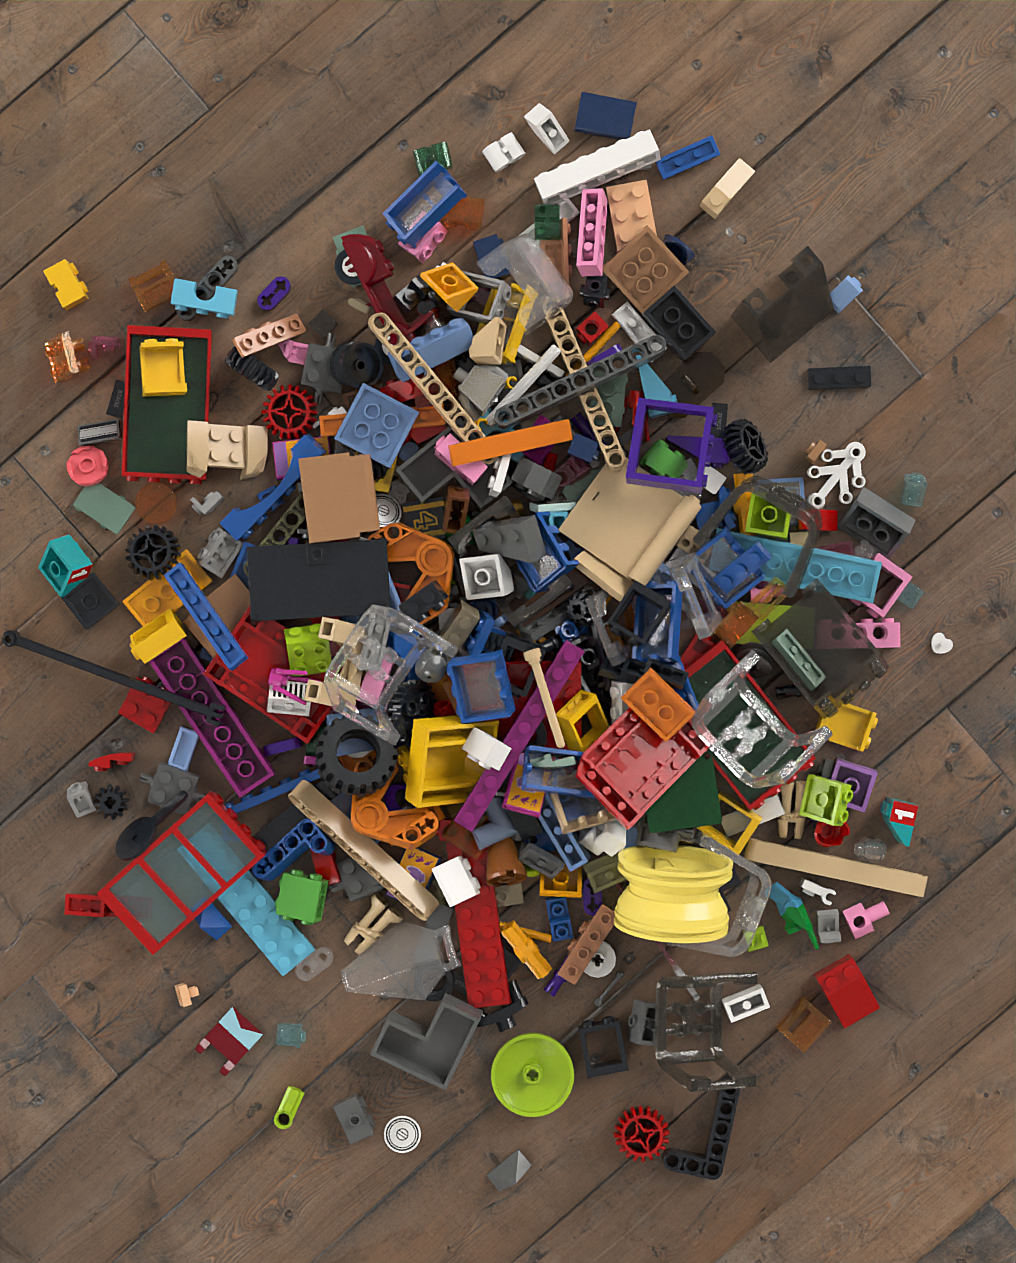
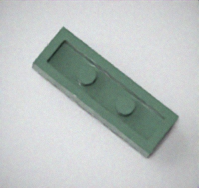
(798, 659)

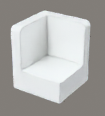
(714, 481)

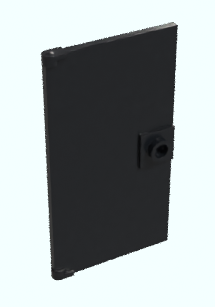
(317, 579)

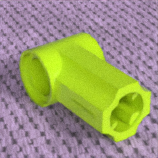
(289, 1106)

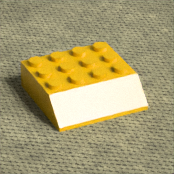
(437, 763)

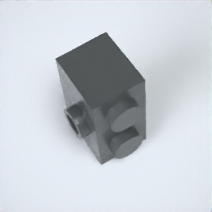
(642, 1023)
(354, 1117)

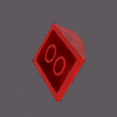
(846, 990)

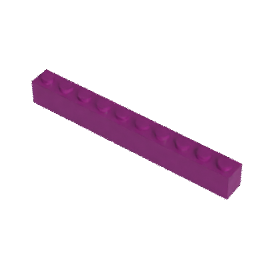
(519, 736)

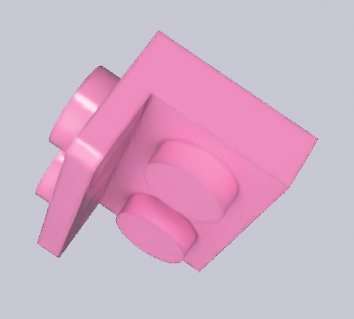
(427, 243)

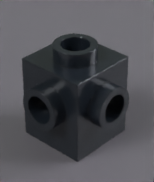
(595, 291)

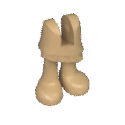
(791, 816)
(372, 934)

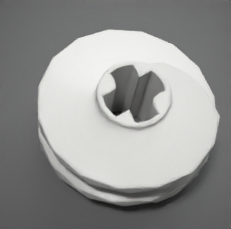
(605, 965)

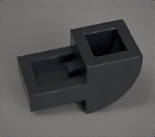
(412, 294)

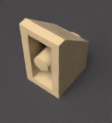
(489, 343)

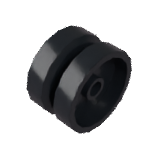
(356, 364)

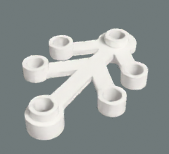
(839, 472)

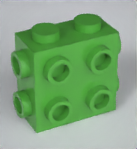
(301, 897)

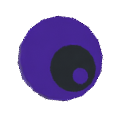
(395, 798)

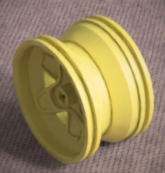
(673, 894)

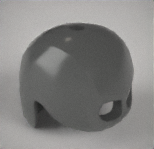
(431, 667)

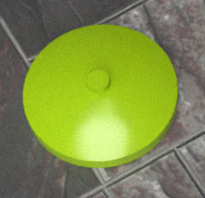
(532, 1074)

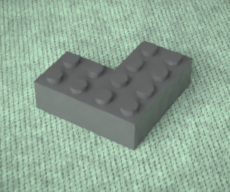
(427, 474)
(429, 1051)

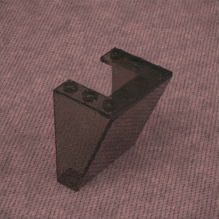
(793, 314)
(832, 643)

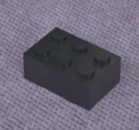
(678, 323)

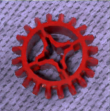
(289, 402)
(632, 1137)

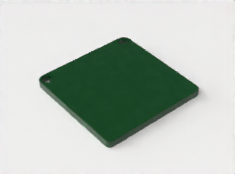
(688, 801)

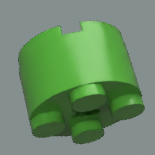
(664, 461)

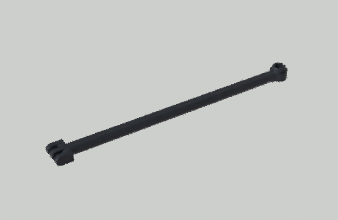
(209, 711)

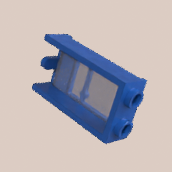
(423, 204)
(665, 641)
(552, 780)

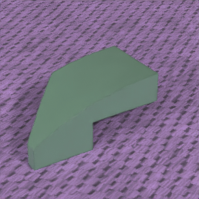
(546, 762)

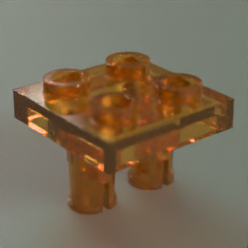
(62, 358)

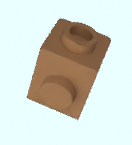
(814, 453)

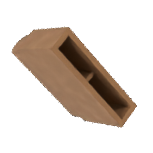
(338, 496)
(229, 602)

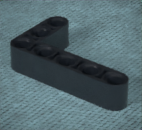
(714, 1137)

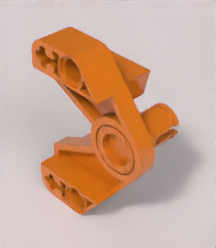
(431, 554)
(373, 820)

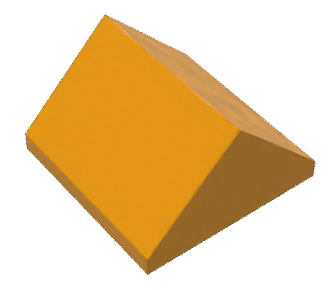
(450, 285)
(563, 884)

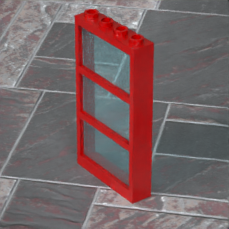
(182, 872)

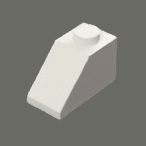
(547, 128)

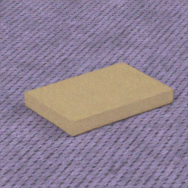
(603, 575)

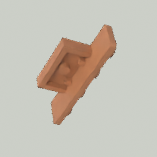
(560, 250)
(268, 335)
(586, 945)

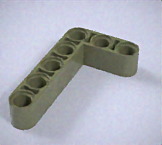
(284, 526)

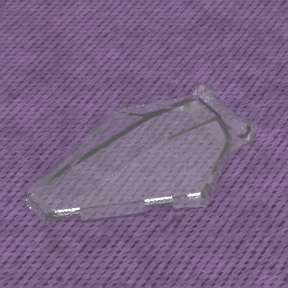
(402, 963)

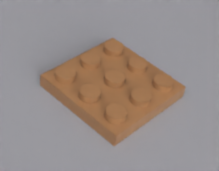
(644, 269)

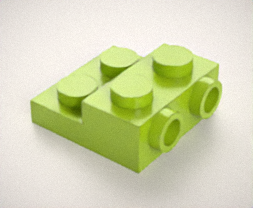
(826, 800)

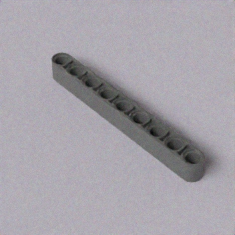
(587, 374)

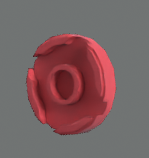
(87, 466)

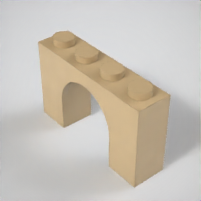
(338, 632)

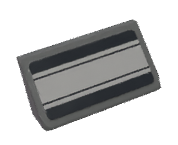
(99, 432)

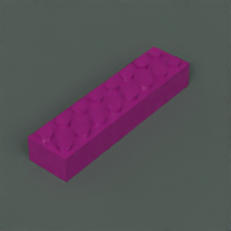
(230, 742)

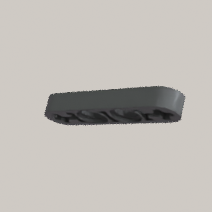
(210, 290)

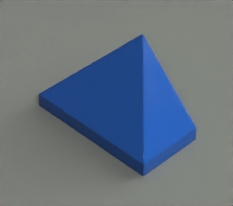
(213, 922)

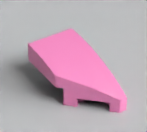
(294, 351)

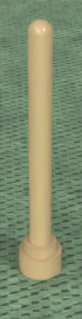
(533, 658)

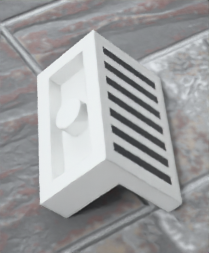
(283, 704)

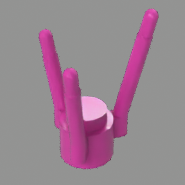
(280, 677)

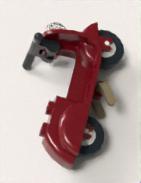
(365, 263)

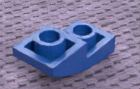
(730, 518)
(559, 918)

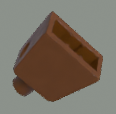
(455, 504)

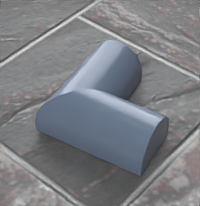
(499, 825)

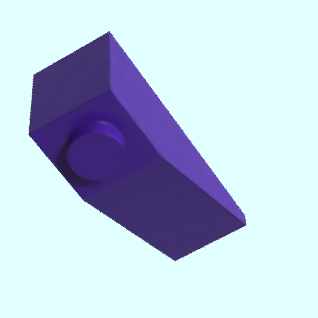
(692, 446)

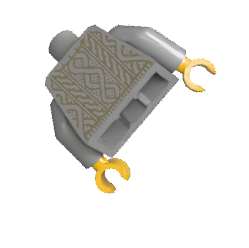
(481, 389)

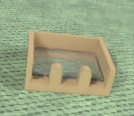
(579, 812)

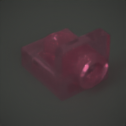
(106, 343)

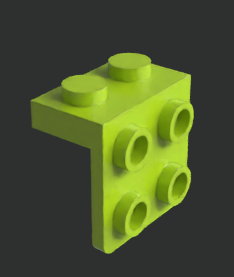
(306, 650)

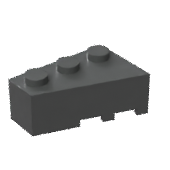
(512, 538)

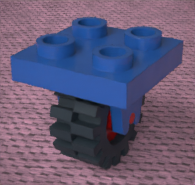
(486, 637)

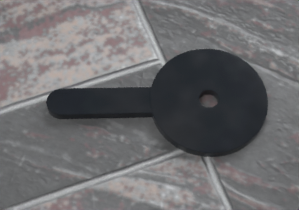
(145, 830)

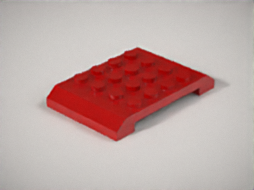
(266, 649)

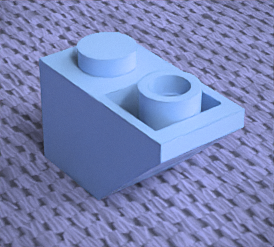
(845, 293)

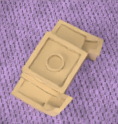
(226, 448)

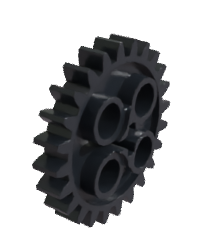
(412, 702)

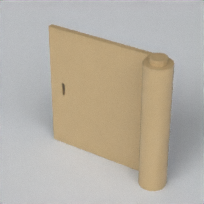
(629, 523)

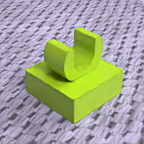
(759, 940)

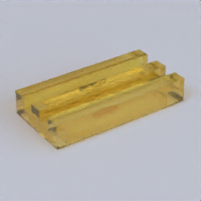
(759, 596)

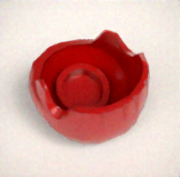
(830, 835)

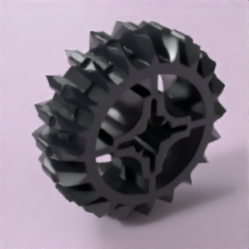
(252, 369)
(745, 446)
(157, 567)

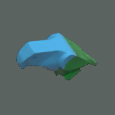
(792, 911)

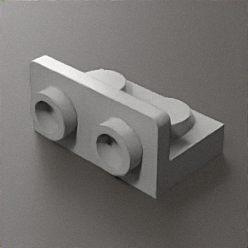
(219, 552)

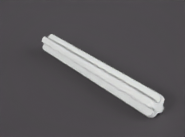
(527, 380)

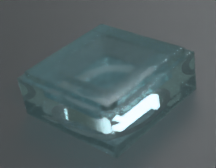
(910, 595)

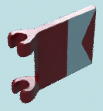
(231, 1037)

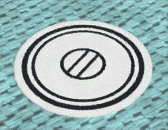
(388, 510)
(402, 1134)

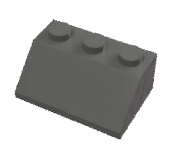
(876, 521)

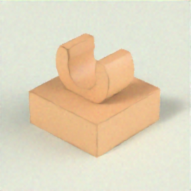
(184, 994)

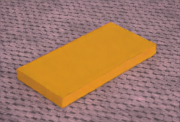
(158, 596)

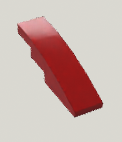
(86, 905)

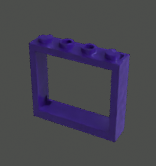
(635, 478)

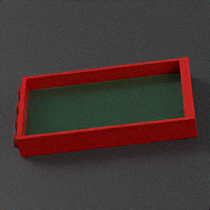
(158, 424)
(703, 676)

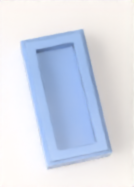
(183, 748)

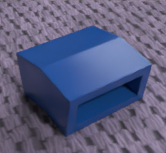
(706, 512)

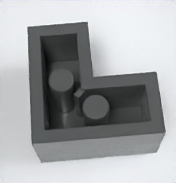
(538, 479)

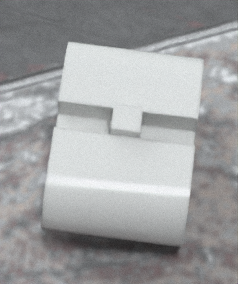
(503, 152)

